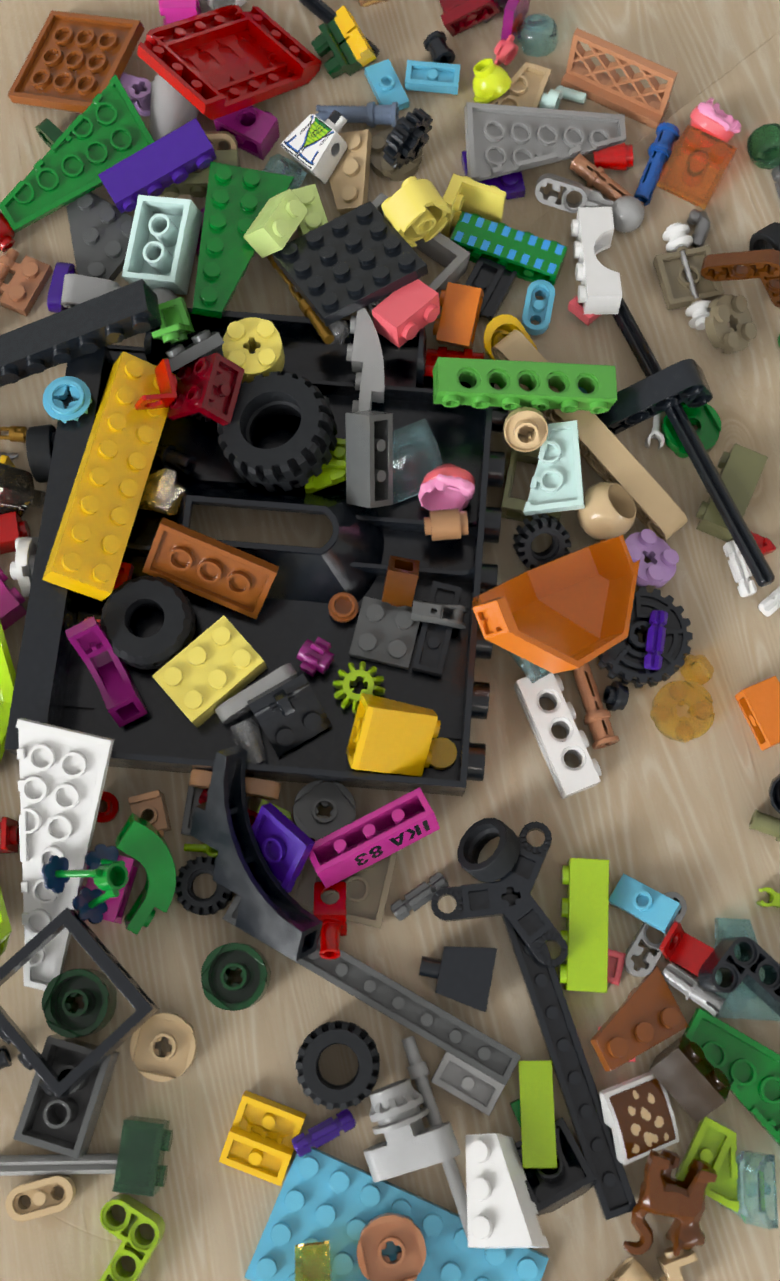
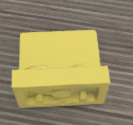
(472, 197)

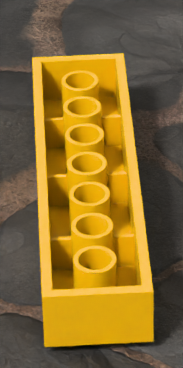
(108, 483)

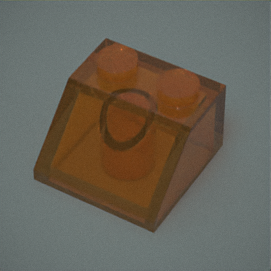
(696, 166)

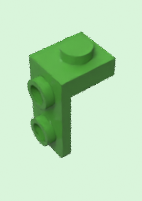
(175, 322)

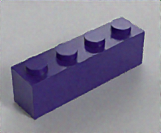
(158, 165)

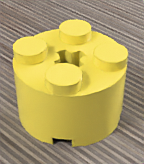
(416, 210)
(255, 336)

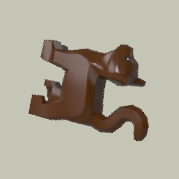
(671, 1198)

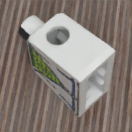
(317, 144)

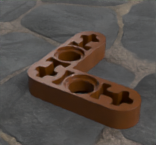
(756, 264)

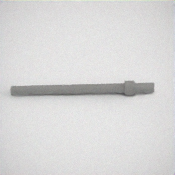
(418, 1071)

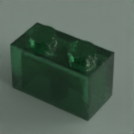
(142, 1156)

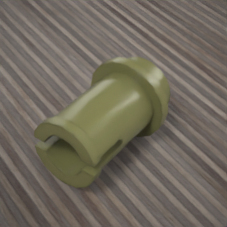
(765, 824)

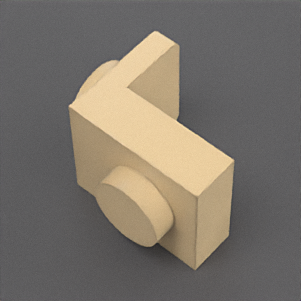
(670, 1264)

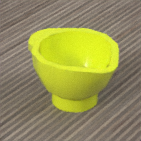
(489, 81)

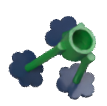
(106, 873)

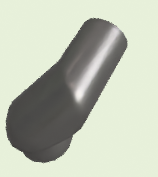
(702, 227)

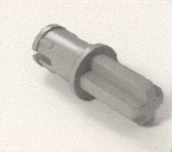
(692, 989)

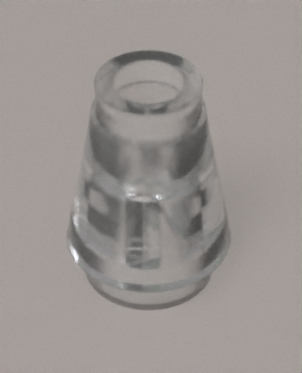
(248, 736)

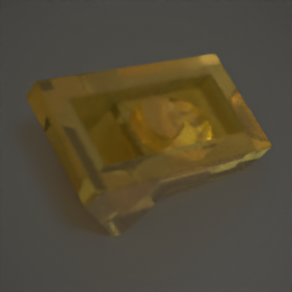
(162, 493)

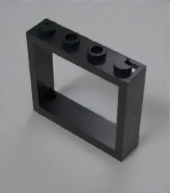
(29, 1055)

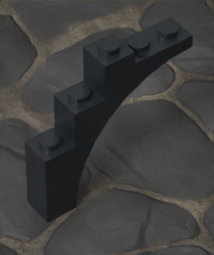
(240, 866)

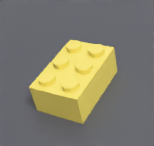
(210, 671)

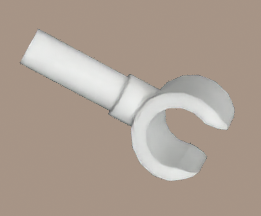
(655, 432)

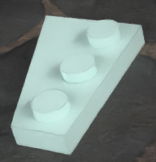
(558, 474)

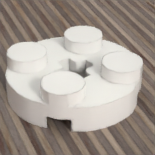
(24, 562)

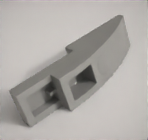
(366, 361)

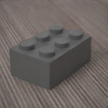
(69, 1121)

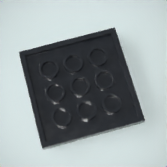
(349, 263)

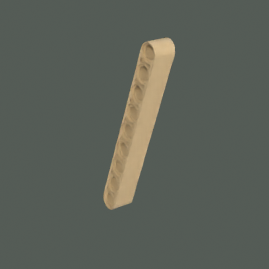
(605, 451)

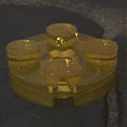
(680, 693)

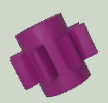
(315, 656)

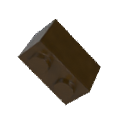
(691, 1078)

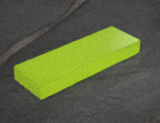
(537, 1115)

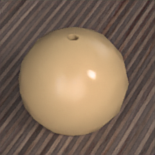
(607, 511)

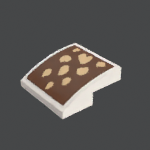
(639, 1117)

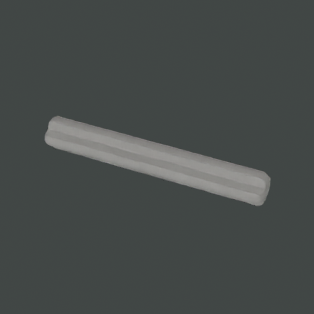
(57, 1164)

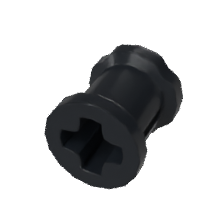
(437, 46)

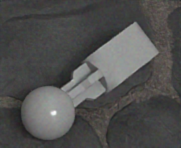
(626, 210)
(84, 288)

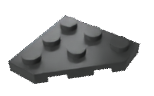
(98, 236)

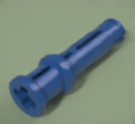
(658, 154)

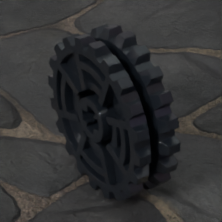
(627, 657)

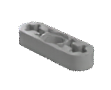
(238, 705)
(650, 959)

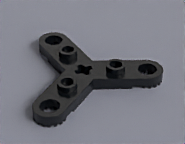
(526, 916)

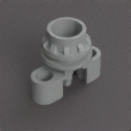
(407, 1142)

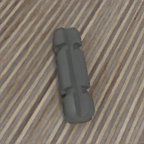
(418, 896)

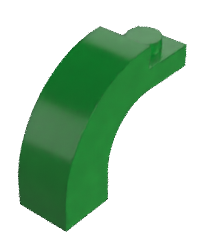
(148, 846)

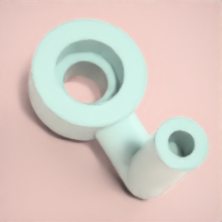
(553, 98)

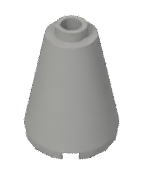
(168, 109)

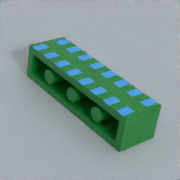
(516, 250)

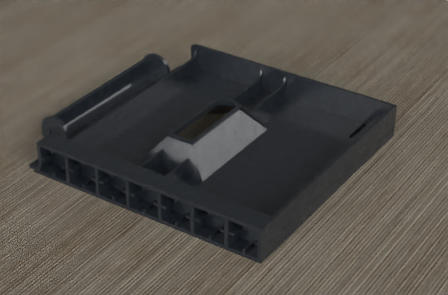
(57, 685)

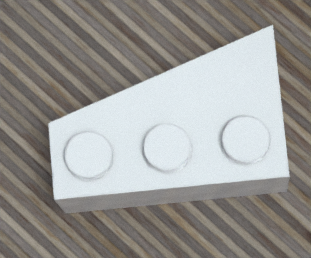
(497, 1196)

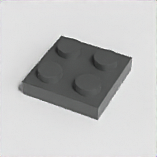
(202, 344)
(384, 634)

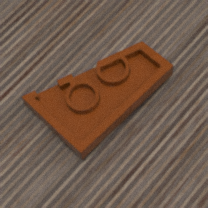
(640, 1023)

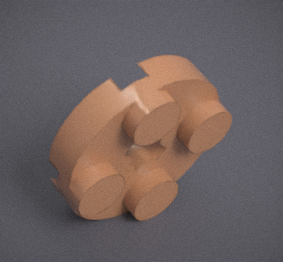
(402, 1232)

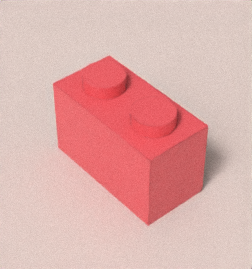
(406, 312)

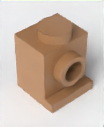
(155, 802)

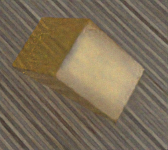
(313, 1262)

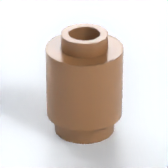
(446, 524)

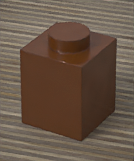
(400, 581)

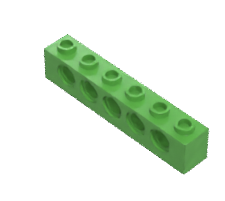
(537, 376)

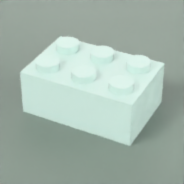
(163, 243)

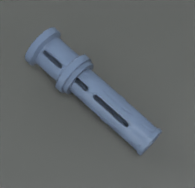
(370, 114)

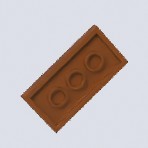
(210, 568)

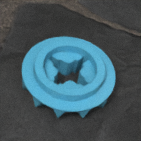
(58, 391)

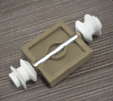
(682, 278)

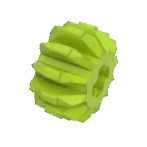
(351, 679)

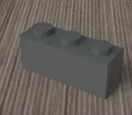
(369, 458)

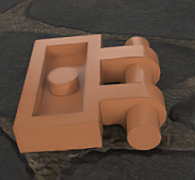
(26, 283)

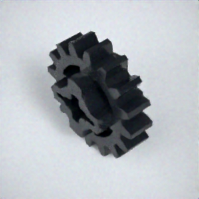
(407, 138)

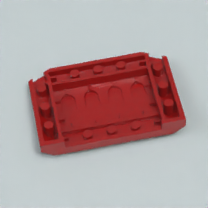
(228, 59)

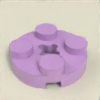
(662, 558)

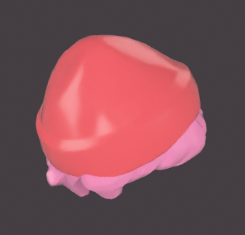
(714, 121)
(447, 488)

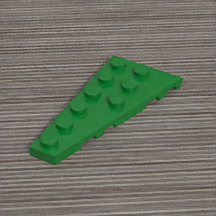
(91, 144)
(231, 206)

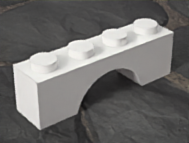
(599, 286)

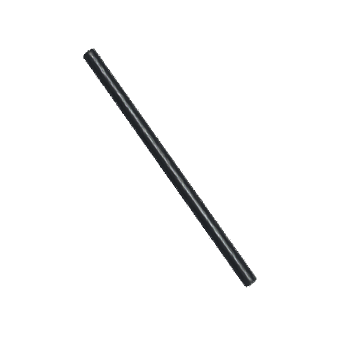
(698, 455)

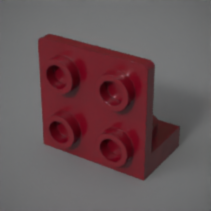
(464, 14)
(207, 387)

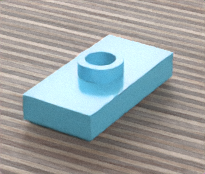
(386, 84)
(644, 903)

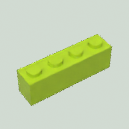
(585, 925)

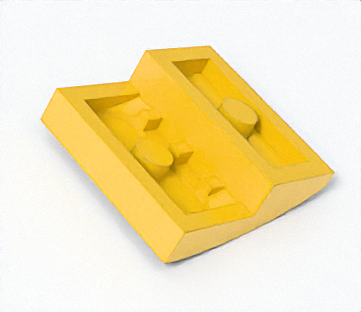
(262, 1138)

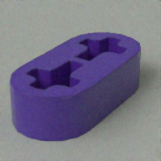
(56, 286)

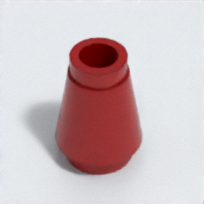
(614, 157)

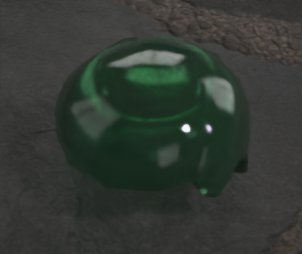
(764, 146)

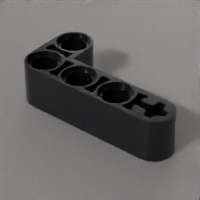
(658, 393)
(743, 970)

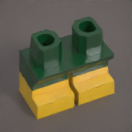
(346, 42)

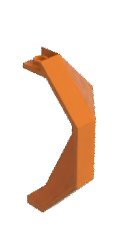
(563, 608)

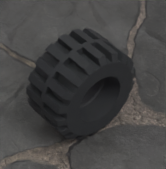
(308, 1065)

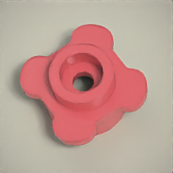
(505, 51)

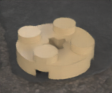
(148, 1058)

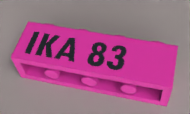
(373, 837)

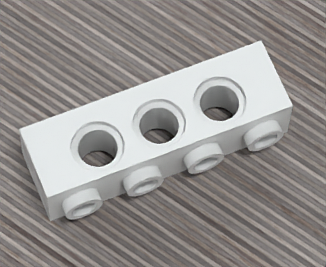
(567, 779)

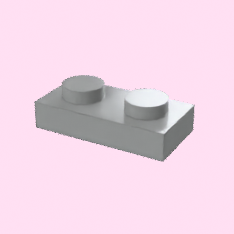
(467, 1083)

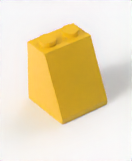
(391, 736)

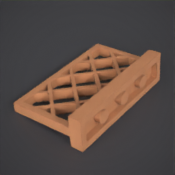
(610, 88)

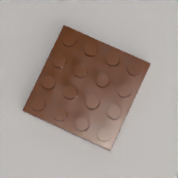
(75, 60)

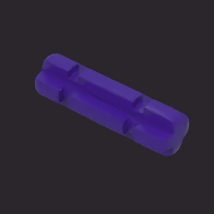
(655, 640)
(323, 1132)

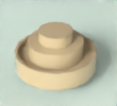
(525, 429)

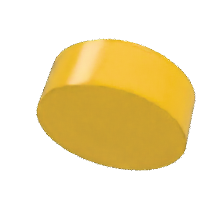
(443, 753)

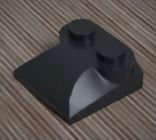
(559, 1186)

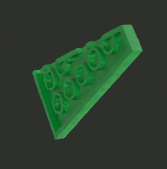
(748, 1065)

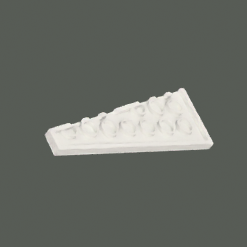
(60, 804)

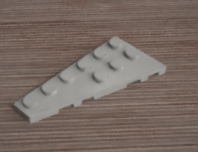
(522, 138)

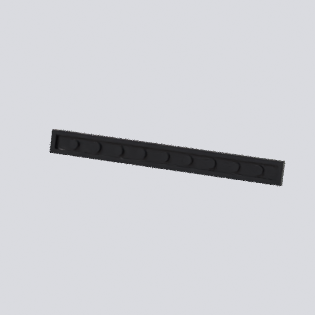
(573, 1075)

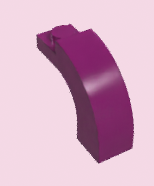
(108, 671)

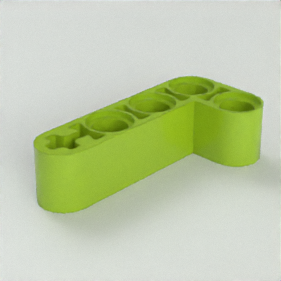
(129, 1232)

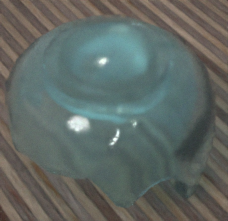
(538, 34)

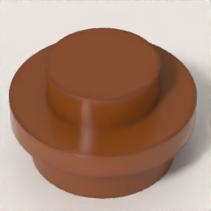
(343, 607)

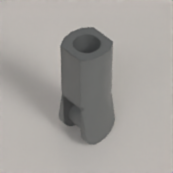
(432, 613)

